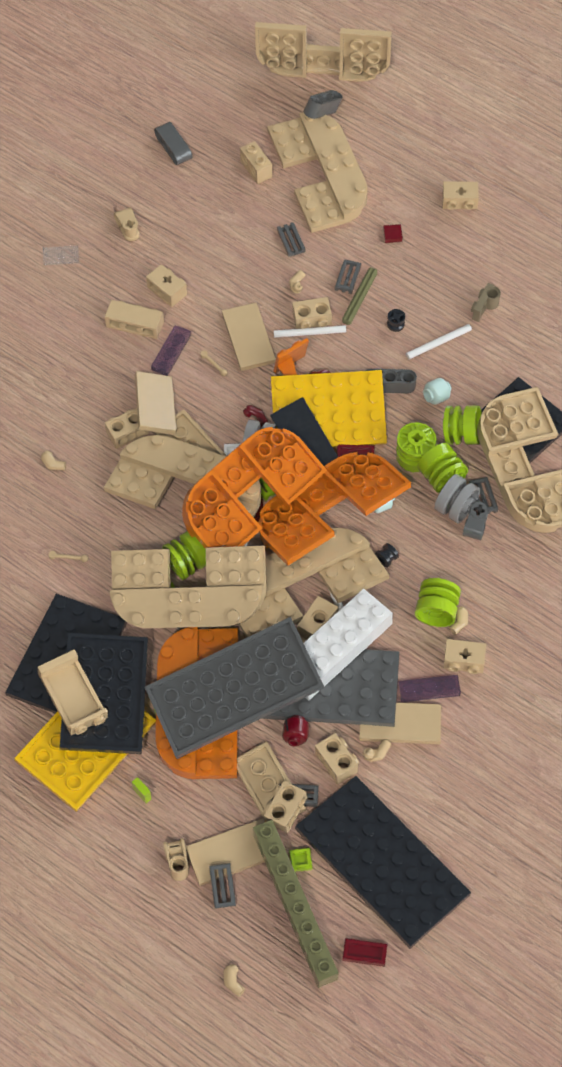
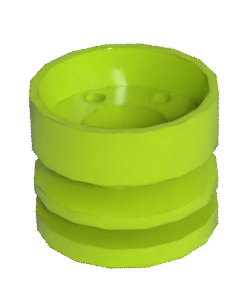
(460, 425)
(413, 443)
(440, 465)
(186, 555)
(437, 602)

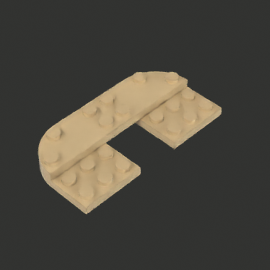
(358, 58)
(323, 139)
(502, 430)
(154, 461)
(341, 562)
(145, 595)

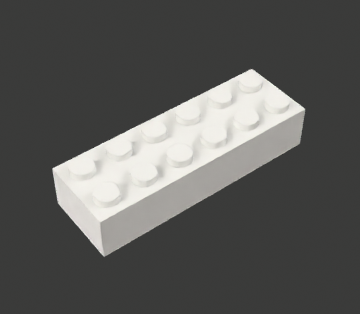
(347, 635)

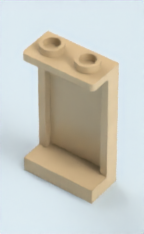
(72, 693)

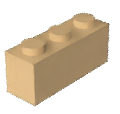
(134, 319)

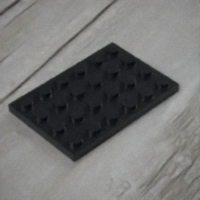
(50, 642)
(118, 677)

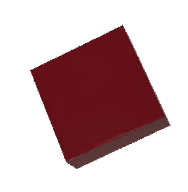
(392, 233)

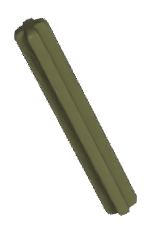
(359, 296)

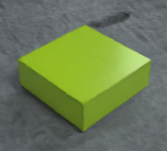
(141, 789)
(300, 859)

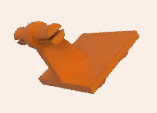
(286, 358)

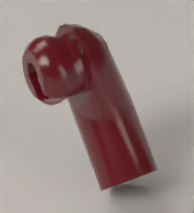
(258, 413)

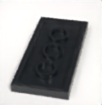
(301, 421)

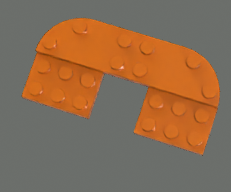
(212, 505)
(298, 529)
(217, 758)

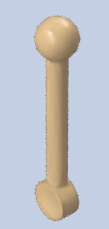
(204, 354)
(52, 555)

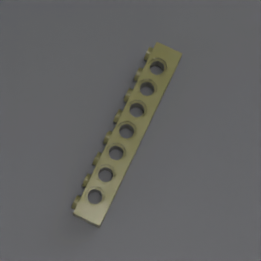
(295, 904)

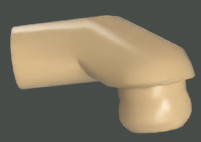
(294, 282)
(50, 462)
(230, 980)

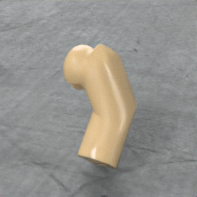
(462, 620)
(377, 754)

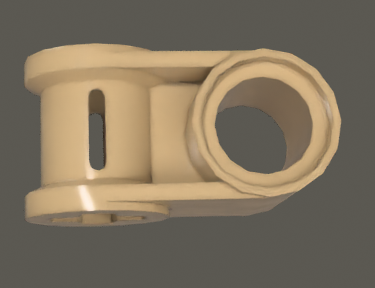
(127, 223)
(176, 856)

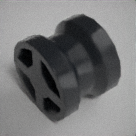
(397, 315)
(387, 555)

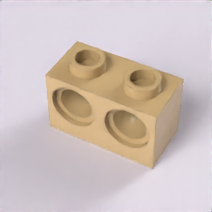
(256, 162)
(315, 313)
(128, 431)
(332, 760)
(289, 807)

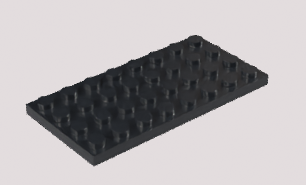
(383, 861)

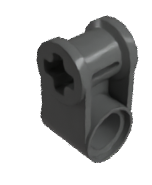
(476, 524)

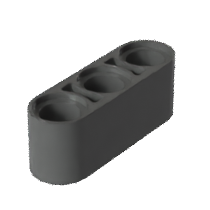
(322, 104)
(173, 143)
(398, 380)

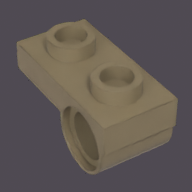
(488, 298)

